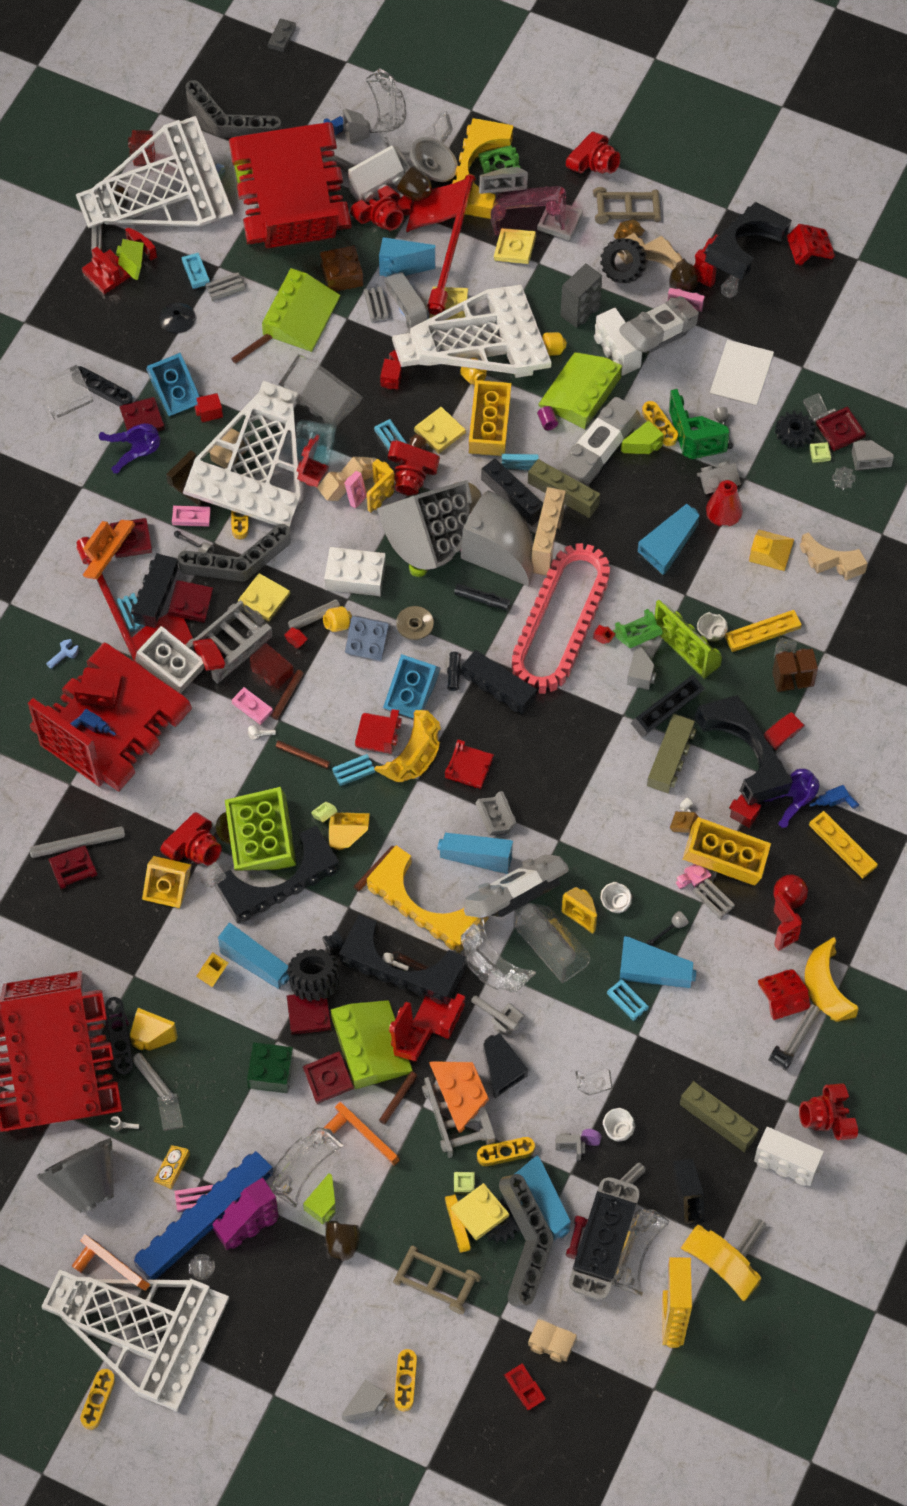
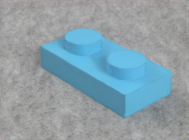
(195, 270)

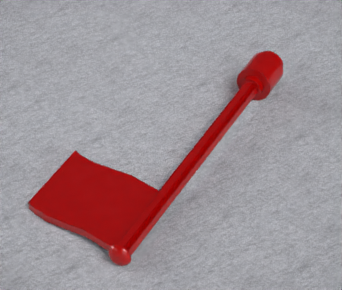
(440, 206)
(173, 624)

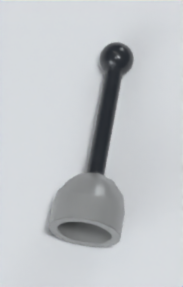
(721, 415)
(203, 547)
(678, 921)

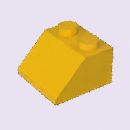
(166, 881)

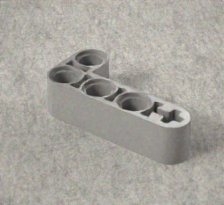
(406, 299)

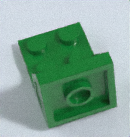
(707, 440)

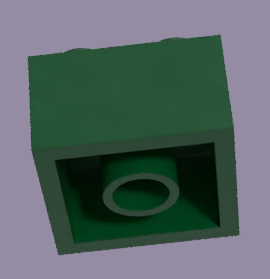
(270, 1067)

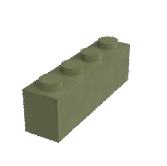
(576, 494)
(670, 754)
(719, 1116)

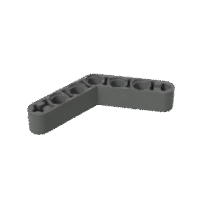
(227, 125)
(278, 538)
(514, 1191)

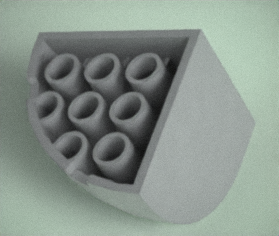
(428, 526)
(498, 539)

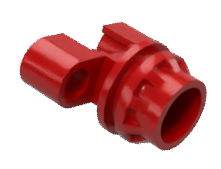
(594, 153)
(383, 213)
(413, 466)
(193, 841)
(828, 1112)

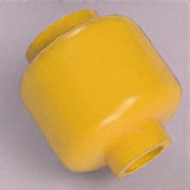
(554, 343)
(473, 374)
(337, 619)

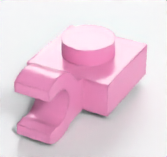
(693, 874)

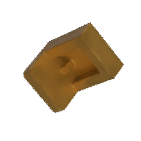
(627, 228)
(683, 821)

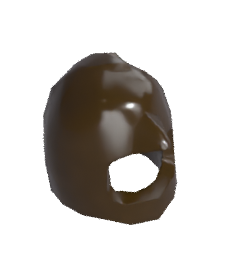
(415, 185)
(684, 277)
(341, 1239)

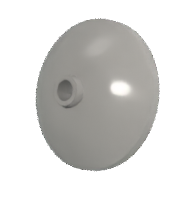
(433, 159)

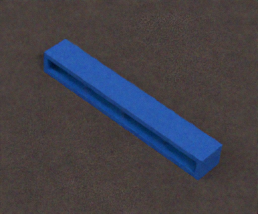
(198, 1220)

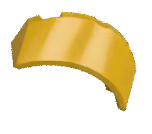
(418, 752)
(821, 986)
(723, 1259)

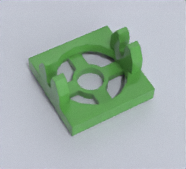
(508, 151)
(647, 633)

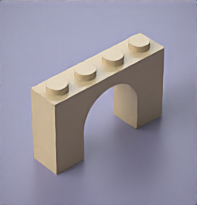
(549, 522)

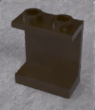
(179, 475)

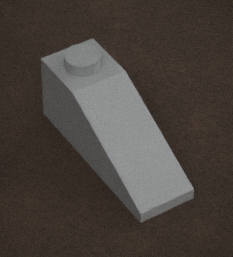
(503, 180)

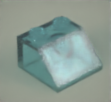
(308, 429)

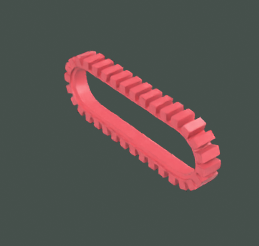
(582, 626)

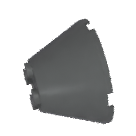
(83, 1176)

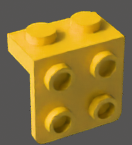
(384, 485)

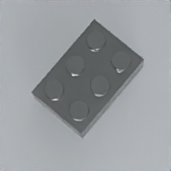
(581, 295)

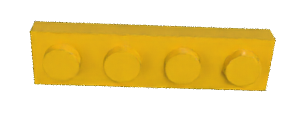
(763, 630)
(843, 844)

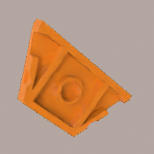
(460, 1089)

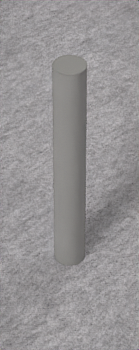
(495, 1013)

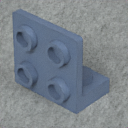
(367, 637)

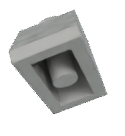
(355, 126)
(870, 455)
(641, 670)
(365, 1403)

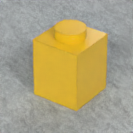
(212, 969)

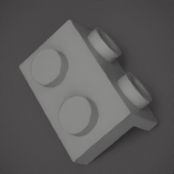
(713, 477)
(496, 814)

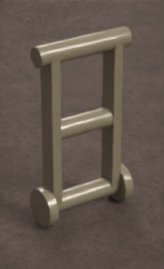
(603, 217)
(455, 1305)

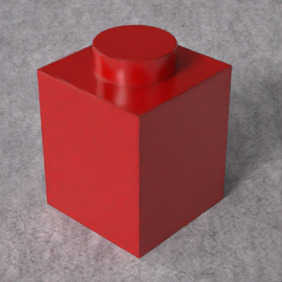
(391, 374)
(209, 407)
(743, 812)

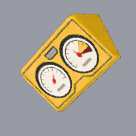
(172, 1166)

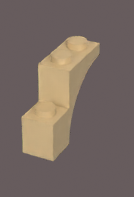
(657, 250)
(333, 484)
(821, 558)

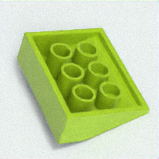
(300, 310)
(582, 388)
(686, 640)
(260, 831)
(367, 1042)

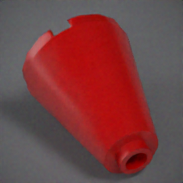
(725, 505)

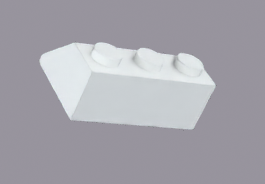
(374, 173)

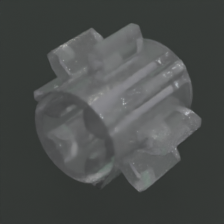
(843, 477)
(201, 1267)

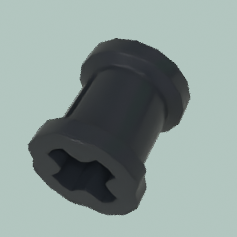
(781, 1058)

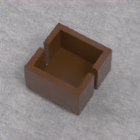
(341, 268)
(800, 664)

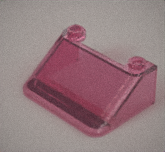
(552, 197)

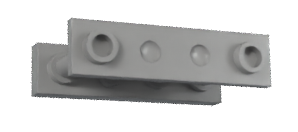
(247, 646)
(485, 1133)

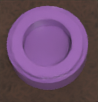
(591, 1137)

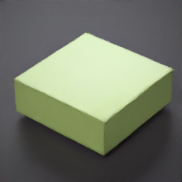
(820, 452)
(324, 811)
(464, 1182)

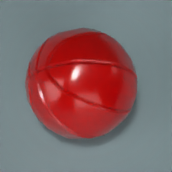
(793, 889)

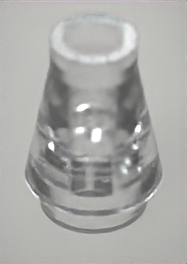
(730, 286)

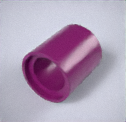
(547, 418)

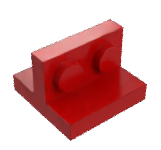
(105, 270)

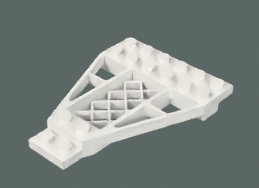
(196, 170)
(508, 317)
(242, 492)
(180, 1347)

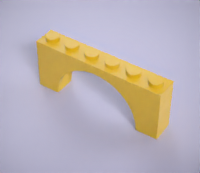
(482, 137)
(388, 882)
(676, 1302)

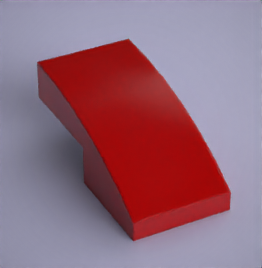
(148, 246)
(209, 653)
(783, 730)
(524, 1387)

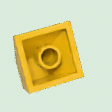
(771, 550)
(347, 828)
(580, 907)
(151, 1031)

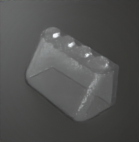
(320, 390)
(551, 940)

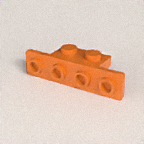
(104, 545)

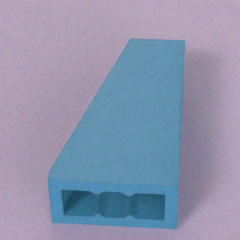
(669, 538)
(477, 851)
(252, 956)
(654, 966)
(546, 1197)

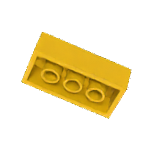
(489, 418)
(726, 851)

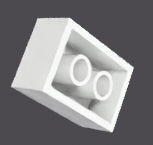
(614, 344)
(355, 571)
(169, 660)
(788, 1156)

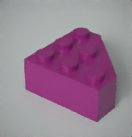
(246, 1217)

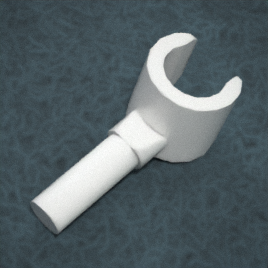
(254, 733)
(685, 805)
(388, 958)
(120, 1125)

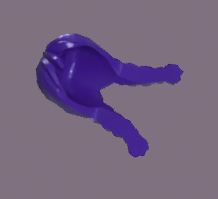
(144, 441)
(803, 790)

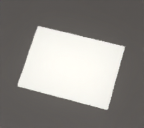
(741, 372)

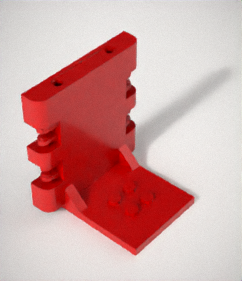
(290, 185)
(138, 706)
(53, 1053)

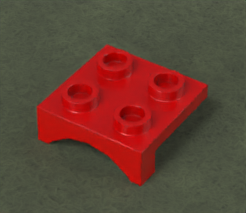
(468, 765)

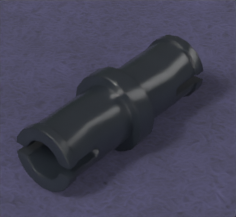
(454, 671)

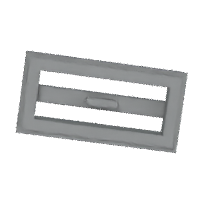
(224, 284)
(373, 292)
(702, 887)

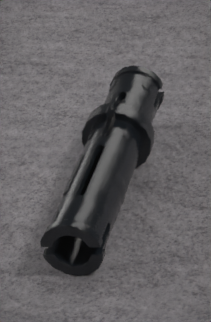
(490, 599)

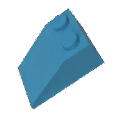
(405, 257)
(173, 384)
(411, 686)

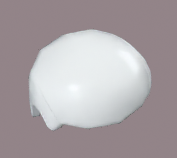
(712, 626)
(616, 897)
(619, 1124)

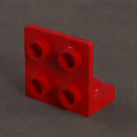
(791, 924)
(440, 1017)

